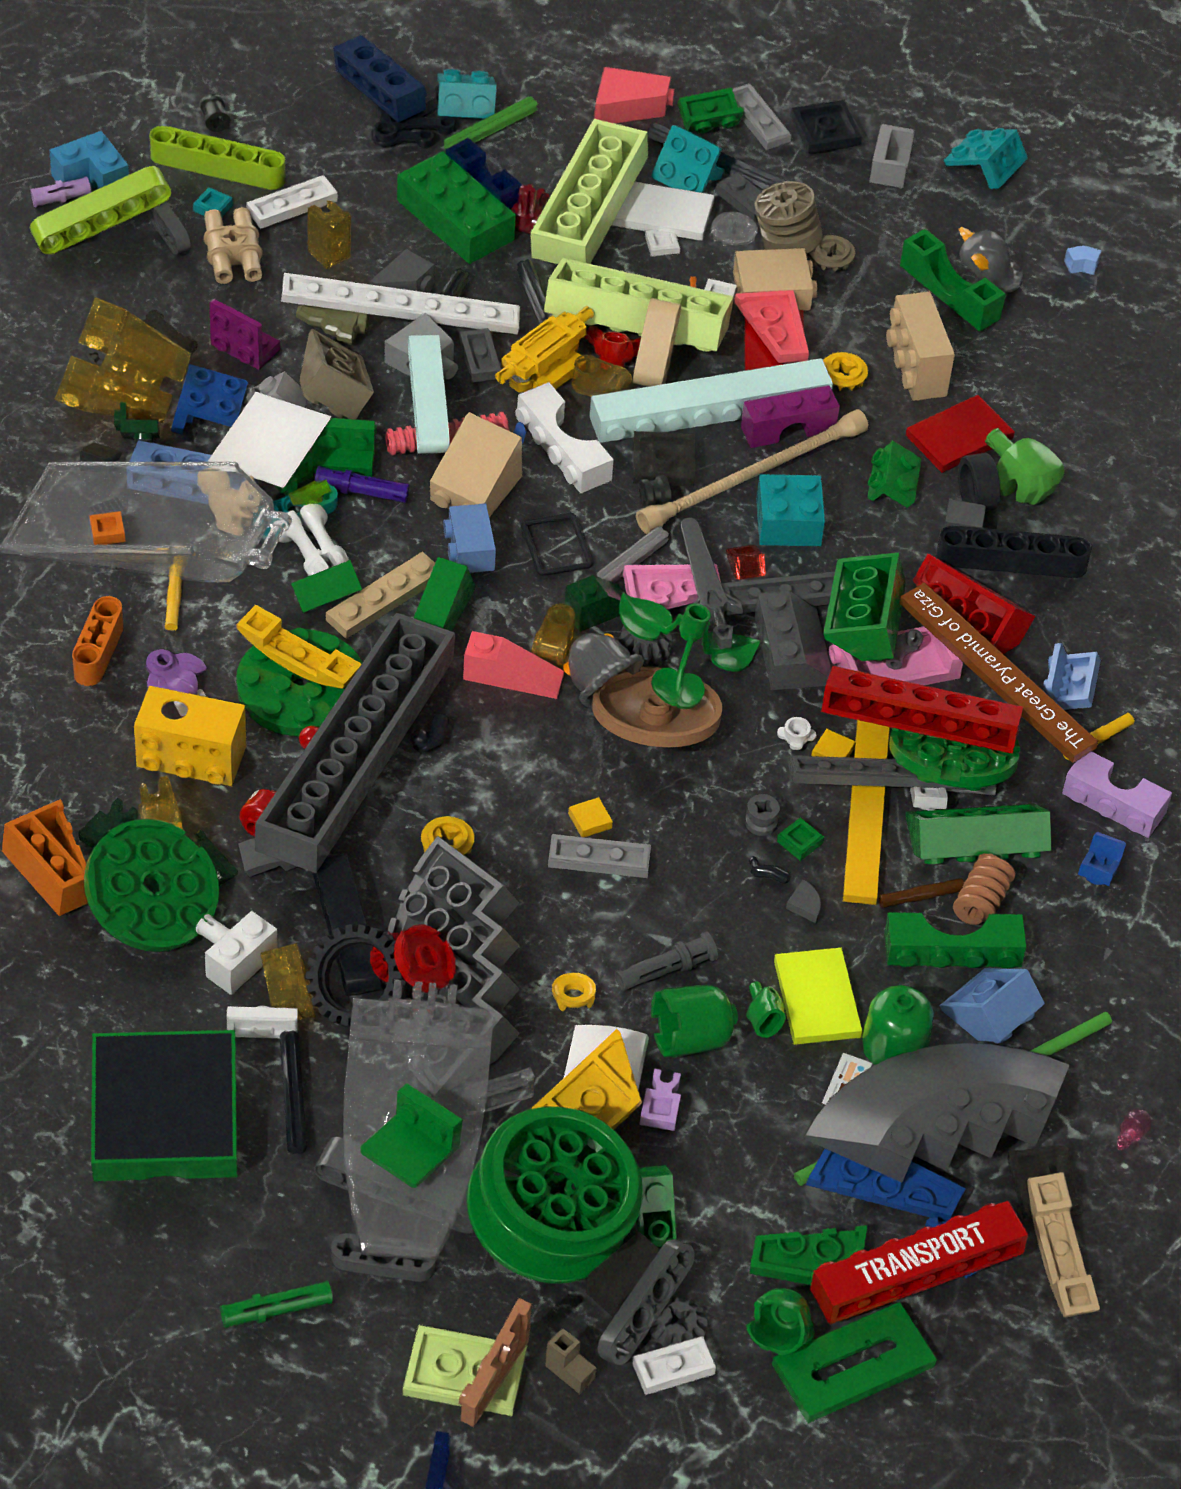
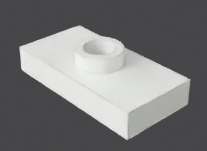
(261, 1021)

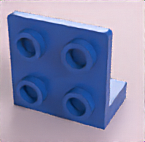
(209, 397)

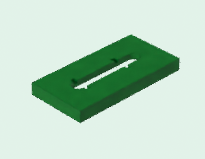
(822, 1397)

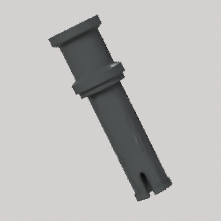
(681, 957)

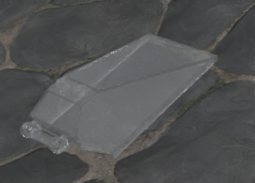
(175, 515)

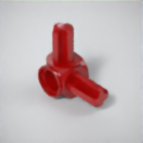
(612, 346)

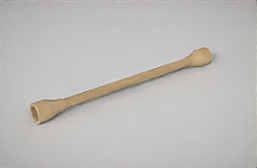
(657, 515)

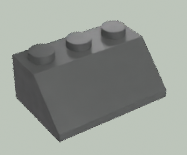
(791, 641)

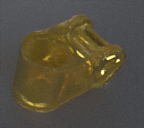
(598, 377)
(555, 634)

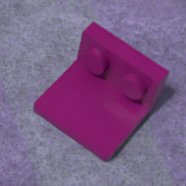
(240, 336)

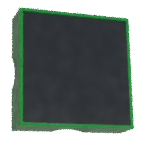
(163, 1105)

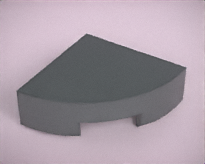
(805, 902)

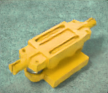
(545, 353)

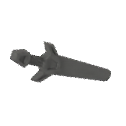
(708, 584)

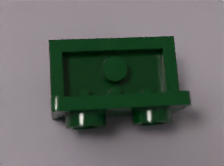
(138, 429)

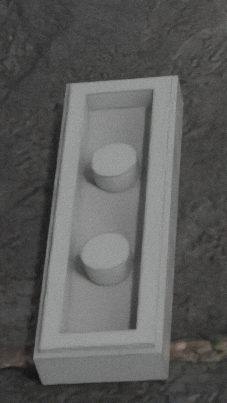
(760, 118)
(599, 856)

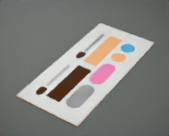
(847, 1069)

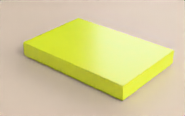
(817, 996)

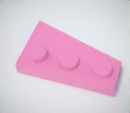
(662, 584)

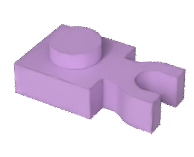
(661, 1103)

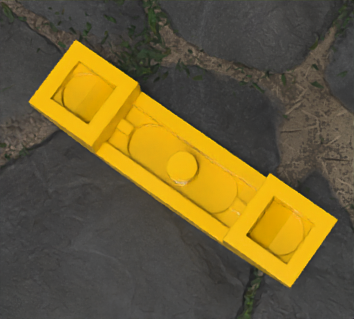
(295, 654)

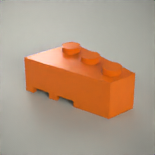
(48, 856)

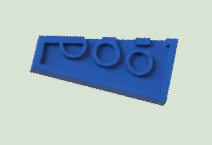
(919, 1193)

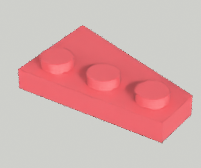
(777, 323)

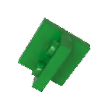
(346, 446)

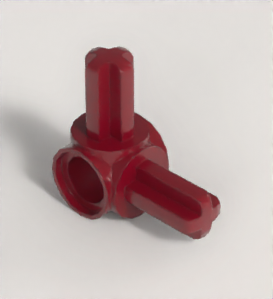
(529, 207)

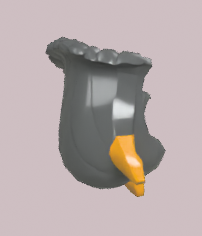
(989, 258)
(595, 660)

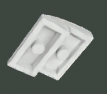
(589, 1037)

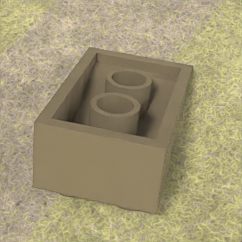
(334, 376)

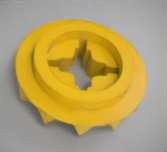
(849, 364)
(450, 828)

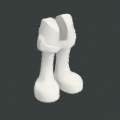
(313, 520)

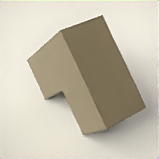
(567, 1363)

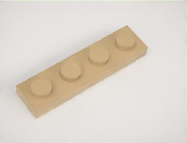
(381, 596)

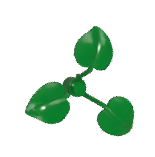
(680, 689)

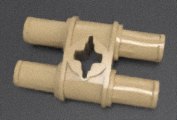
(233, 245)

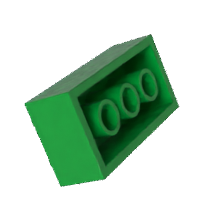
(456, 207)

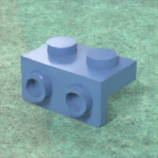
(1072, 678)

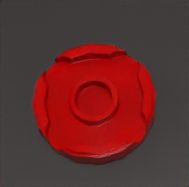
(424, 957)

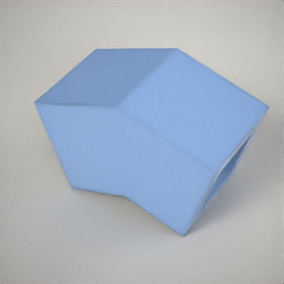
(1082, 259)

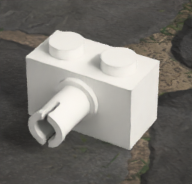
(236, 950)

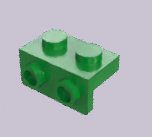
(710, 110)
(894, 474)

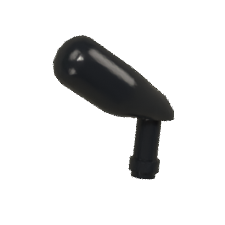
(769, 871)

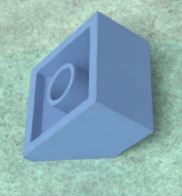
(994, 1003)

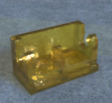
(329, 234)
(160, 805)
(287, 980)

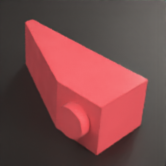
(506, 665)

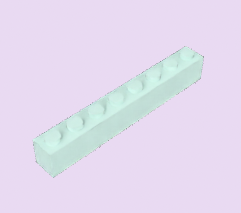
(698, 400)

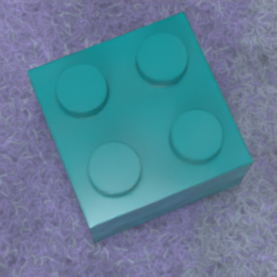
(790, 510)

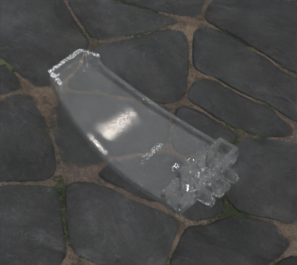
(445, 1057)

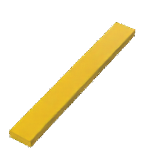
(865, 821)

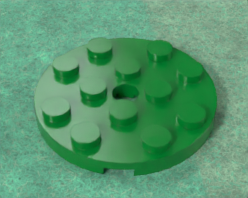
(274, 697)
(952, 761)
(127, 907)

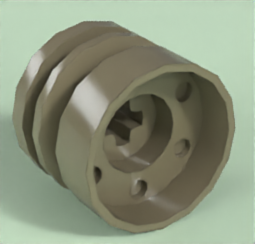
(788, 217)

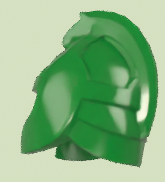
(781, 1322)

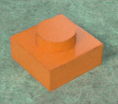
(107, 528)

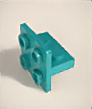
(687, 161)

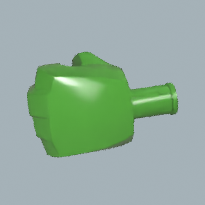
(1025, 464)

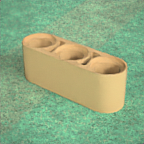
(656, 343)

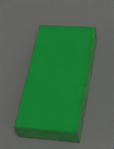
(326, 586)

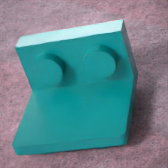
(996, 151)

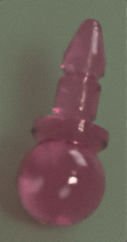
(1134, 1126)

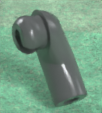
(905, 644)

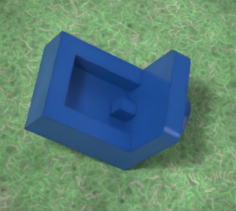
(1102, 859)

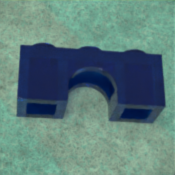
(473, 161)

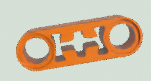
(97, 641)

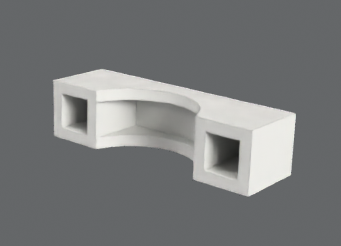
(582, 461)

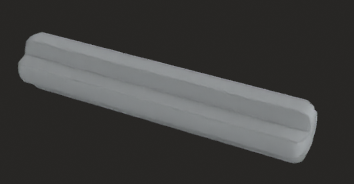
(634, 554)

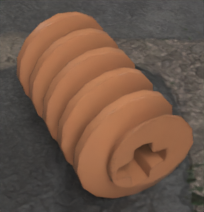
(983, 889)

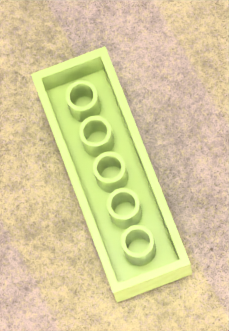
(589, 193)
(623, 300)

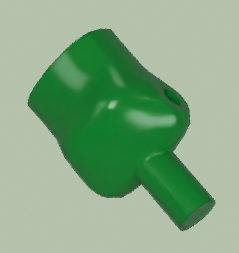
(765, 1010)

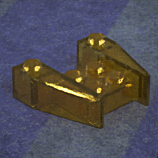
(131, 368)

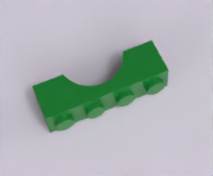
(928, 263)
(916, 943)

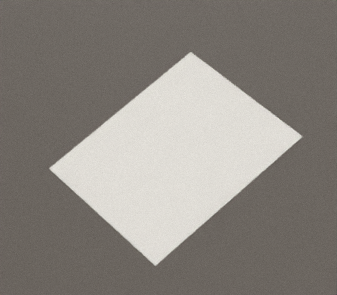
(270, 438)

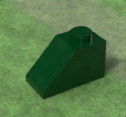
(593, 601)

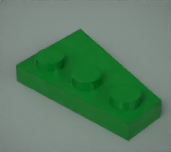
(796, 1255)

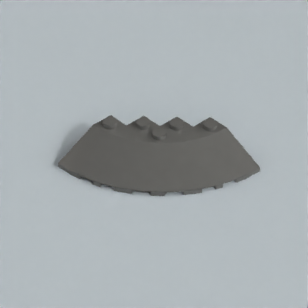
(468, 912)
(939, 1099)

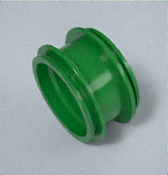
(585, 1155)

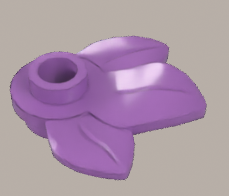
(177, 674)

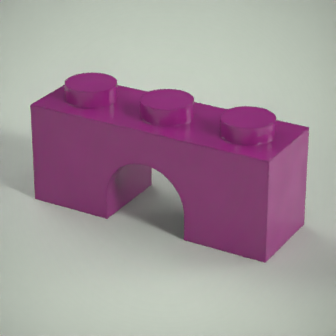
(769, 416)

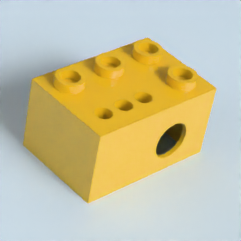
(199, 746)

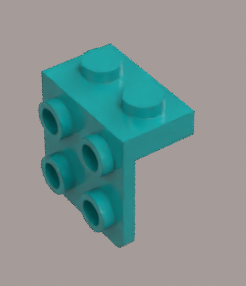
(466, 94)

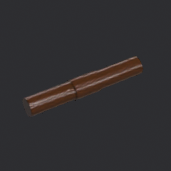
(921, 893)

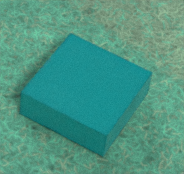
(211, 200)

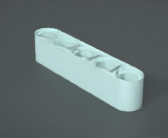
(428, 394)

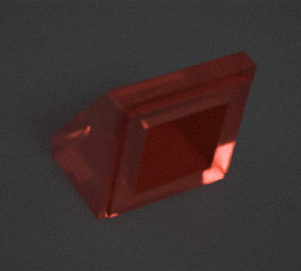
(746, 561)

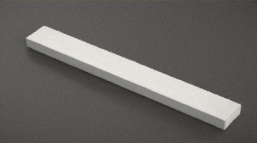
(400, 303)

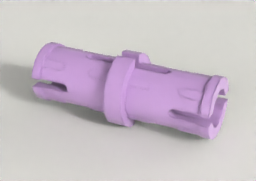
(60, 191)

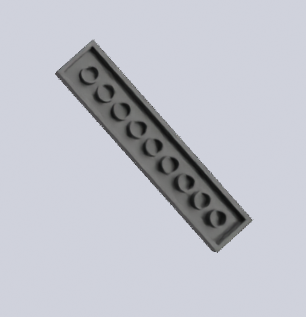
(354, 743)

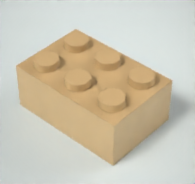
(920, 346)

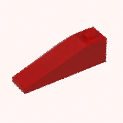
(987, 611)

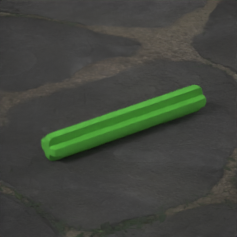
(494, 122)

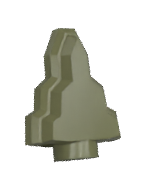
(336, 323)

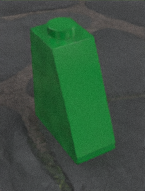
(445, 594)

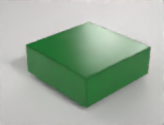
(800, 839)

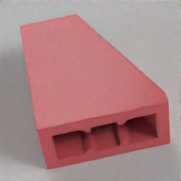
(632, 96)

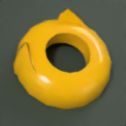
(573, 981)

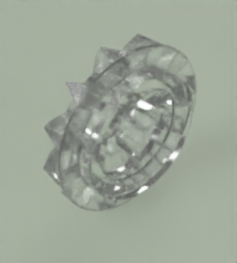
(743, 224)

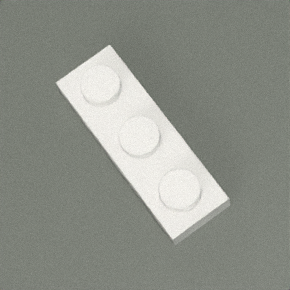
(291, 201)

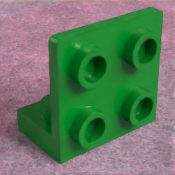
(415, 1138)

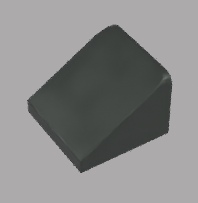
(99, 453)

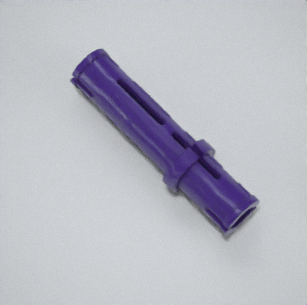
(367, 485)

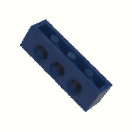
(380, 78)

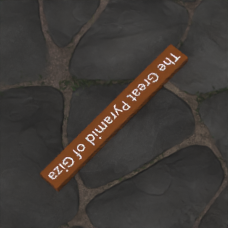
(998, 672)

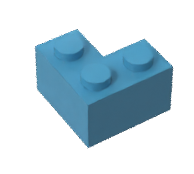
(88, 157)

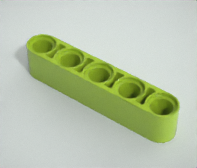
(217, 157)
(100, 210)

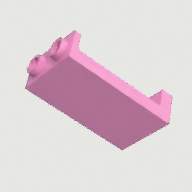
(924, 666)

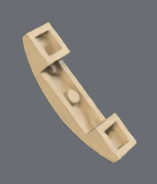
(1059, 1245)

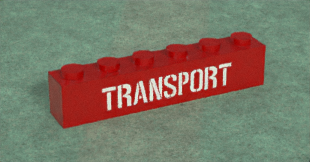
(918, 1261)

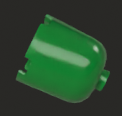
(692, 1019)
(897, 1023)

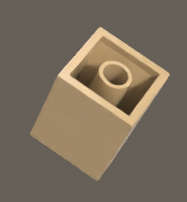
(478, 466)

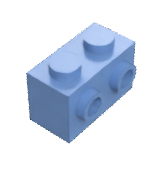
(470, 537)

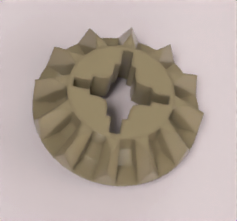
(844, 253)

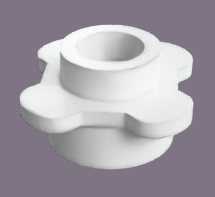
(796, 732)

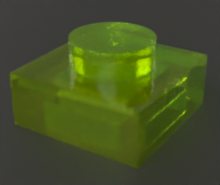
(310, 493)

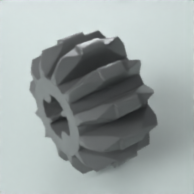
(651, 651)

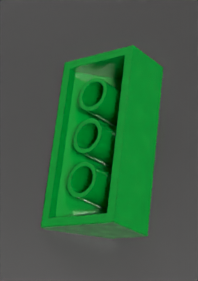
(866, 606)
(979, 830)

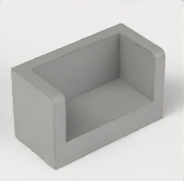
(891, 155)

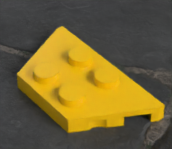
(599, 1084)

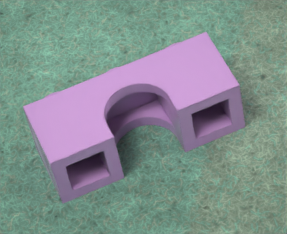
(1135, 808)

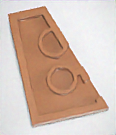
(497, 1364)

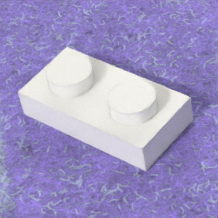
(673, 1365)

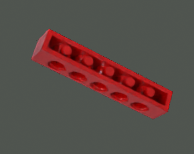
(922, 709)

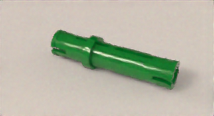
(233, 1313)

